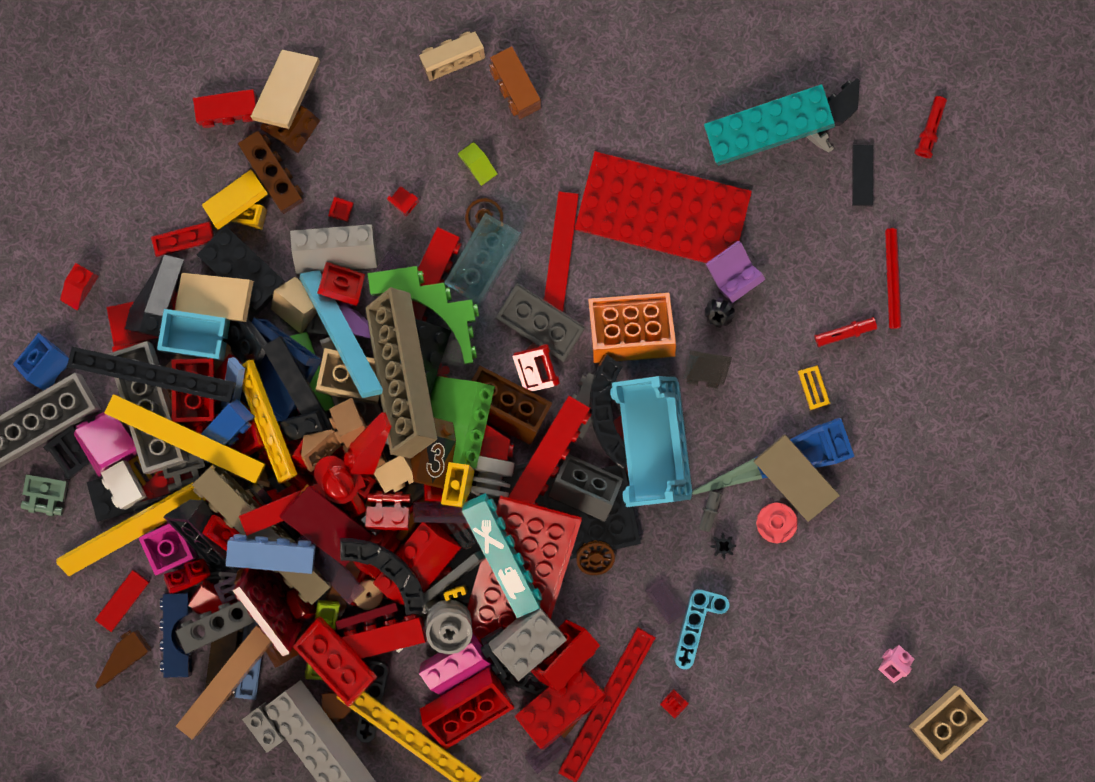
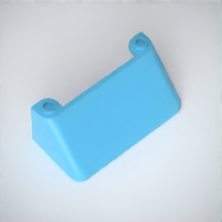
(653, 440)

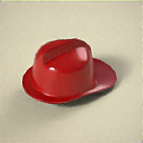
(335, 479)

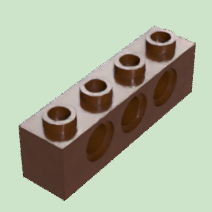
(251, 147)

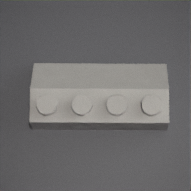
(343, 246)

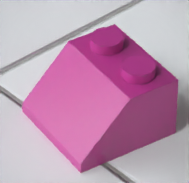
(166, 549)

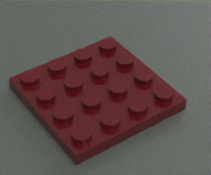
(265, 600)

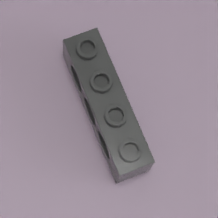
(192, 640)

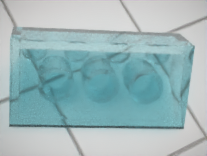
(483, 259)

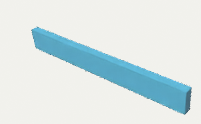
(342, 337)

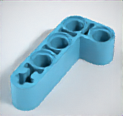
(696, 629)

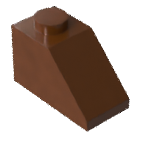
(334, 707)

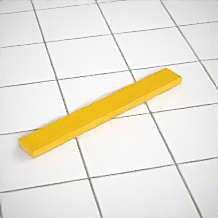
(184, 438)
(124, 532)
(413, 739)

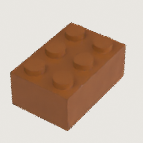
(514, 83)

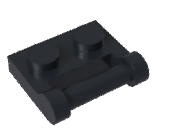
(72, 448)

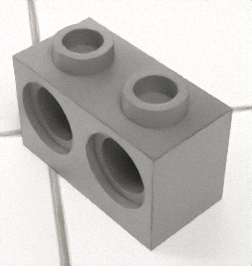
(263, 728)

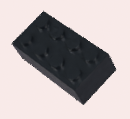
(234, 259)
(433, 343)

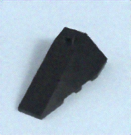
(157, 294)

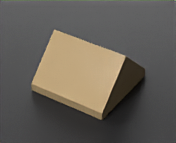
(293, 304)

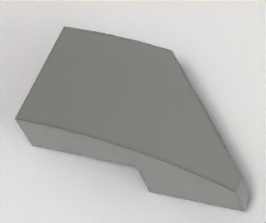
(821, 141)

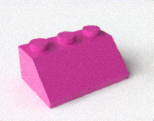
(448, 671)

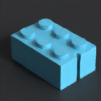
(193, 335)

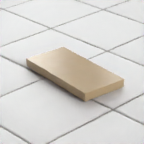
(285, 89)
(214, 296)

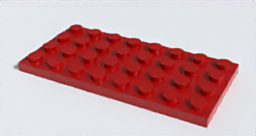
(661, 209)
(545, 543)

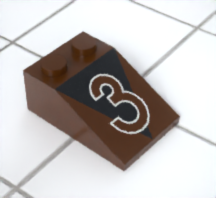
(431, 463)

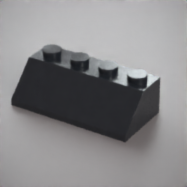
(190, 522)

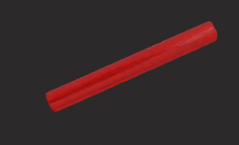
(893, 278)

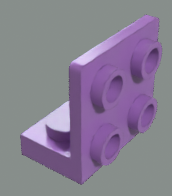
(734, 272)

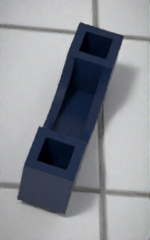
(175, 661)

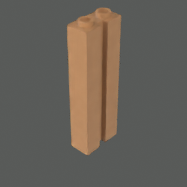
(224, 683)

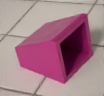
(105, 442)

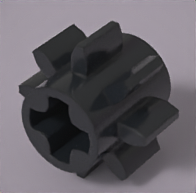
(728, 545)

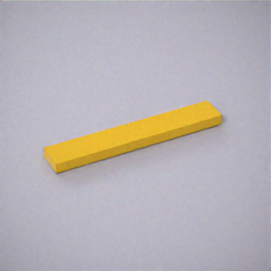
(267, 424)

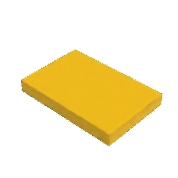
(234, 199)

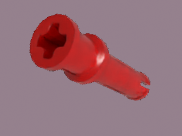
(928, 136)

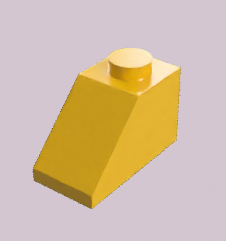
(457, 484)

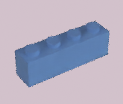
(270, 555)

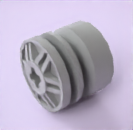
(490, 477)

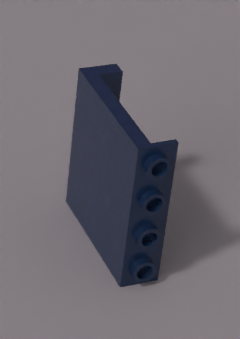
(278, 396)

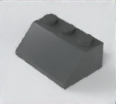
(586, 487)

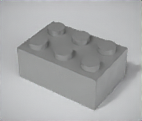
(527, 642)

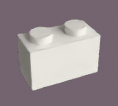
(123, 485)

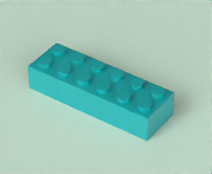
(769, 125)

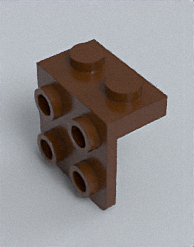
(299, 131)

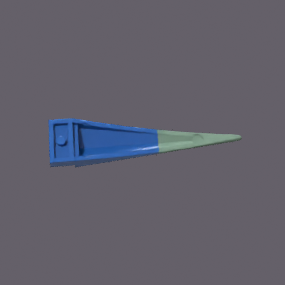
(821, 445)

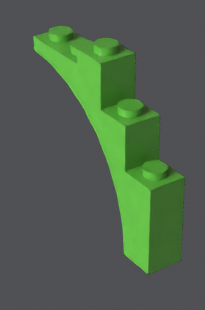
(434, 297)

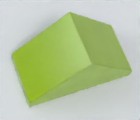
(477, 163)

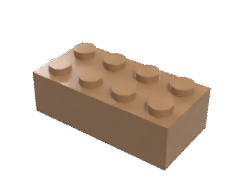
(350, 424)

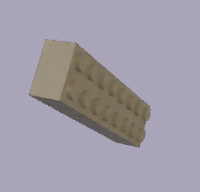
(401, 373)
(231, 501)

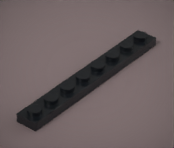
(151, 374)

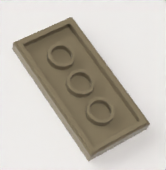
(796, 477)

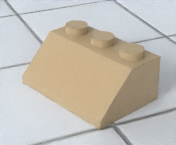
(452, 55)

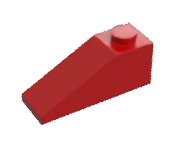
(368, 446)

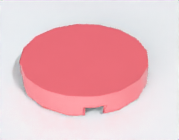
(775, 528)

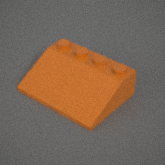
(632, 328)

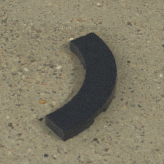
(602, 412)
(391, 566)

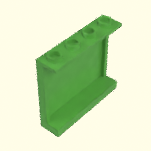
(468, 408)

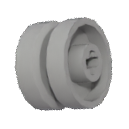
(448, 626)

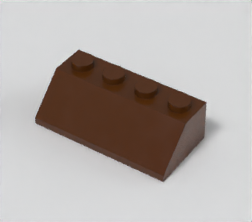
(513, 407)

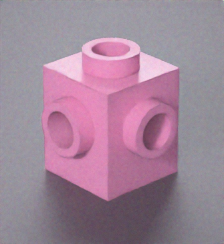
(896, 663)

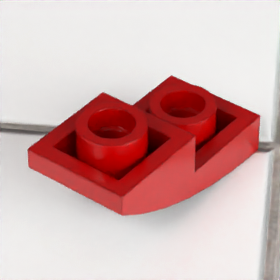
(192, 574)

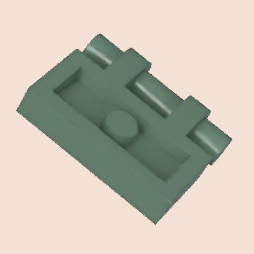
(45, 488)

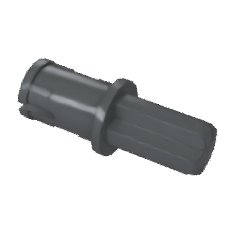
(710, 511)

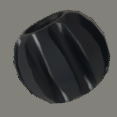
(719, 312)

